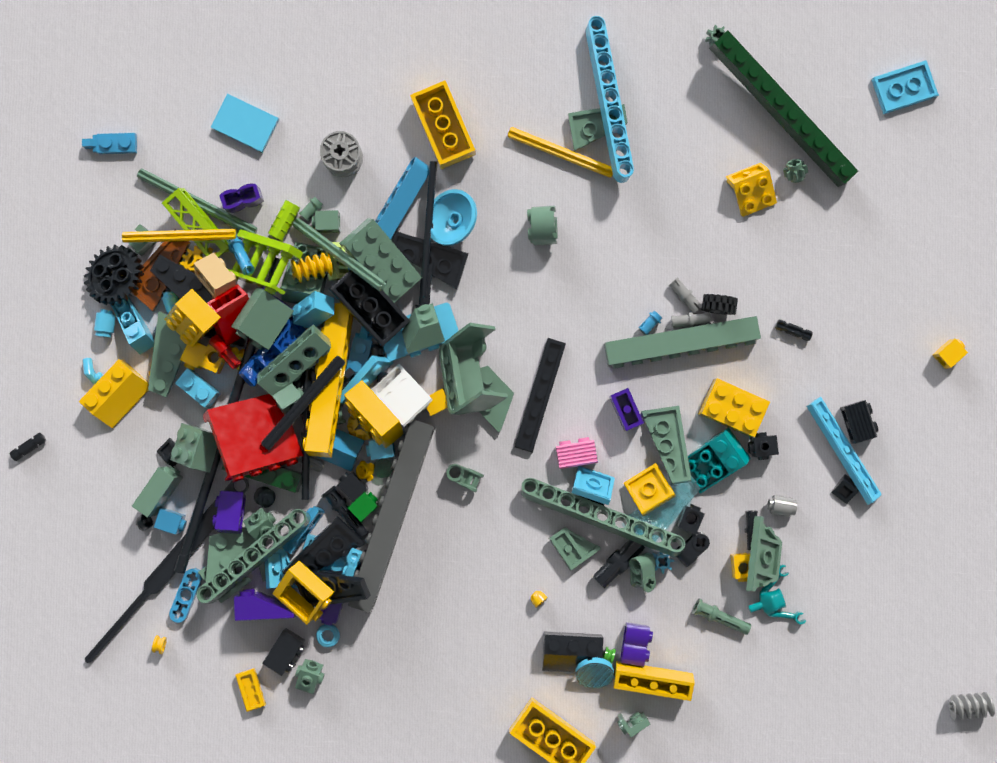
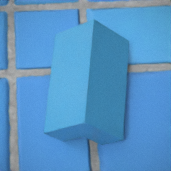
(345, 450)

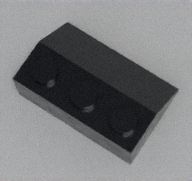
(566, 650)

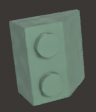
(422, 329)

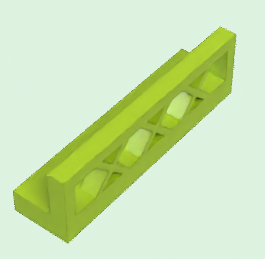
(198, 216)

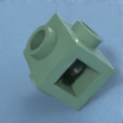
(259, 523)
(309, 676)

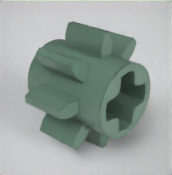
(716, 31)
(795, 170)

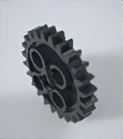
(115, 269)

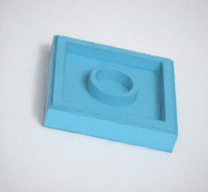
(593, 485)

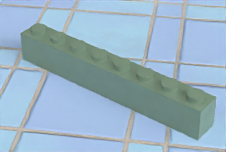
(682, 341)

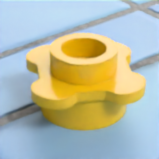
(365, 470)

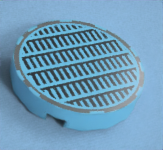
(594, 673)

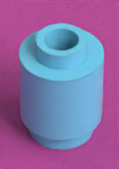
(104, 323)

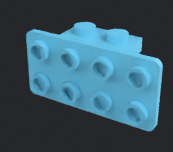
(396, 348)

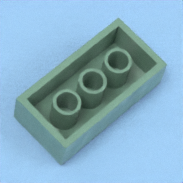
(379, 254)

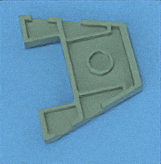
(224, 549)

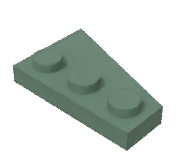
(588, 126)

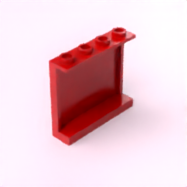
(239, 435)

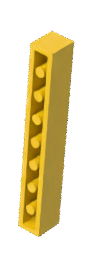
(326, 404)

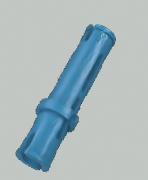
(237, 248)

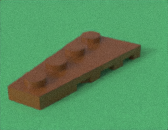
(151, 288)

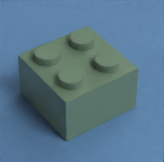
(194, 448)

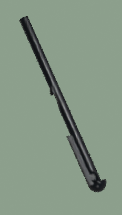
(426, 269)
(305, 382)

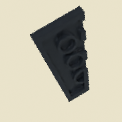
(447, 262)
(327, 547)
(344, 587)

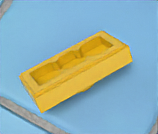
(250, 689)

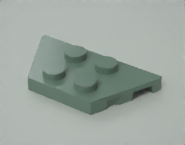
(497, 414)
(764, 556)

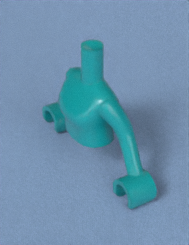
(773, 601)

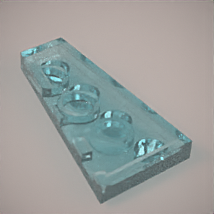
(666, 513)

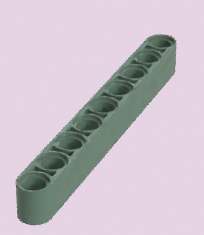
(612, 516)

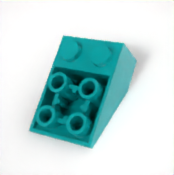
(717, 459)

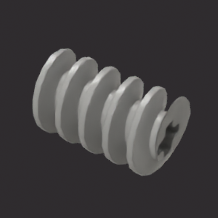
(971, 704)

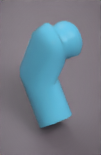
(89, 371)

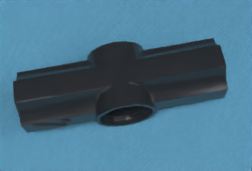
(617, 563)

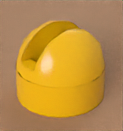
(538, 598)

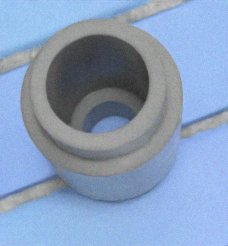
(782, 505)

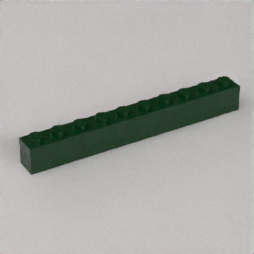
(783, 109)

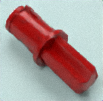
(224, 352)

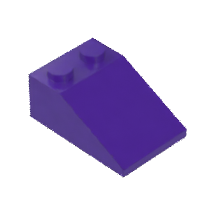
(258, 605)

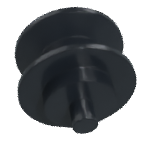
(264, 497)

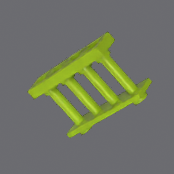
(274, 248)

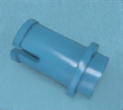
(650, 322)

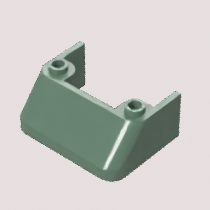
(462, 371)

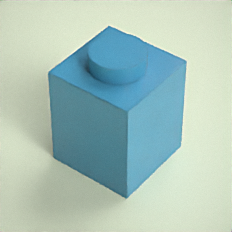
(170, 521)

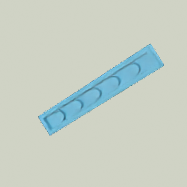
(844, 450)

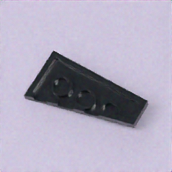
(178, 278)

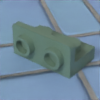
(637, 723)

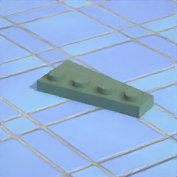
(668, 436)

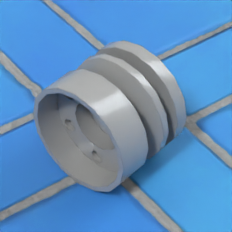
(351, 158)

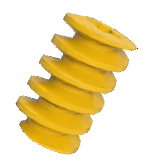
(311, 267)

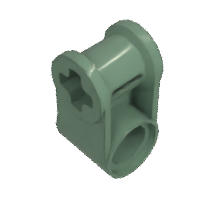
(466, 477)
(642, 570)

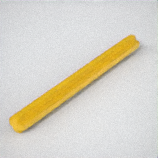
(560, 152)
(180, 235)

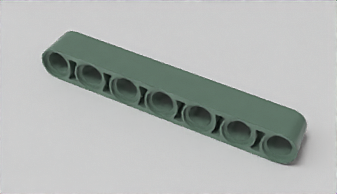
(248, 566)

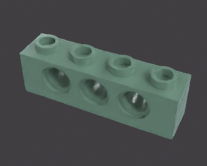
(296, 351)

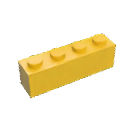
(653, 681)

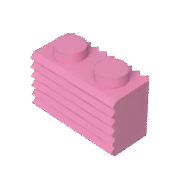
(577, 453)

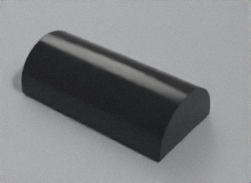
(370, 307)

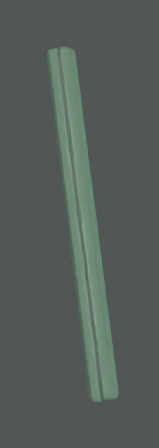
(205, 206)
(339, 254)

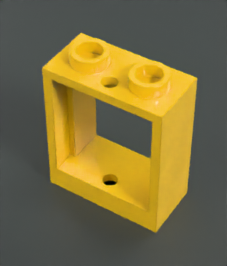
(295, 601)

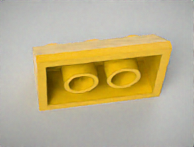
(115, 393)

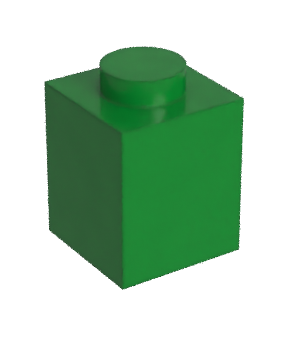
(364, 505)

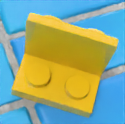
(753, 188)

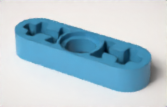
(185, 610)

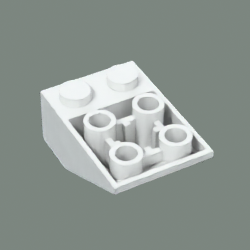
(402, 395)

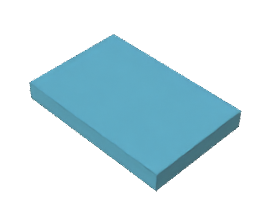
(904, 87)
(244, 123)

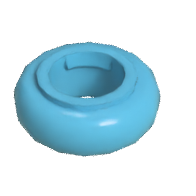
(336, 635)

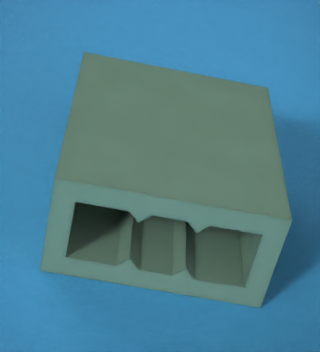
(262, 319)
(157, 491)

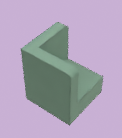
(141, 247)

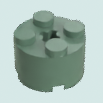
(543, 225)

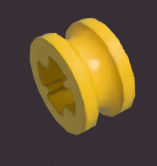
(159, 644)

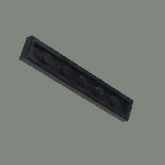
(540, 395)

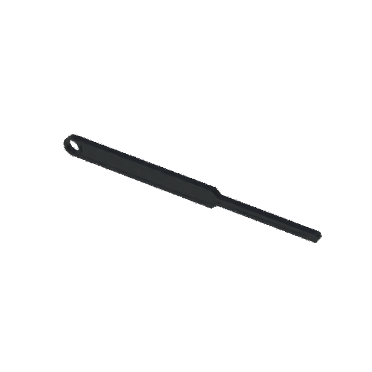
(162, 573)

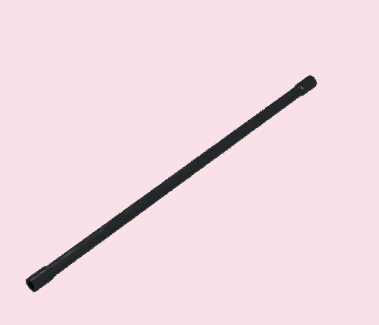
(184, 555)

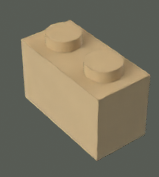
(214, 275)

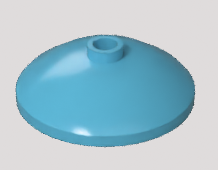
(448, 208)

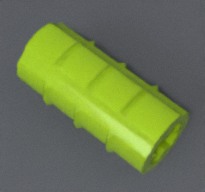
(284, 220)

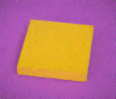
(649, 489)

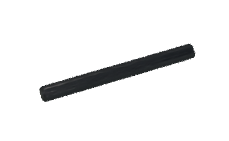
(303, 402)

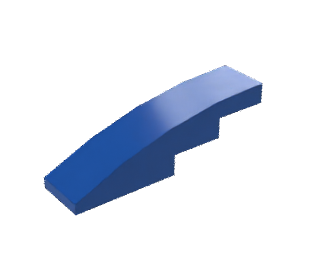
(264, 356)

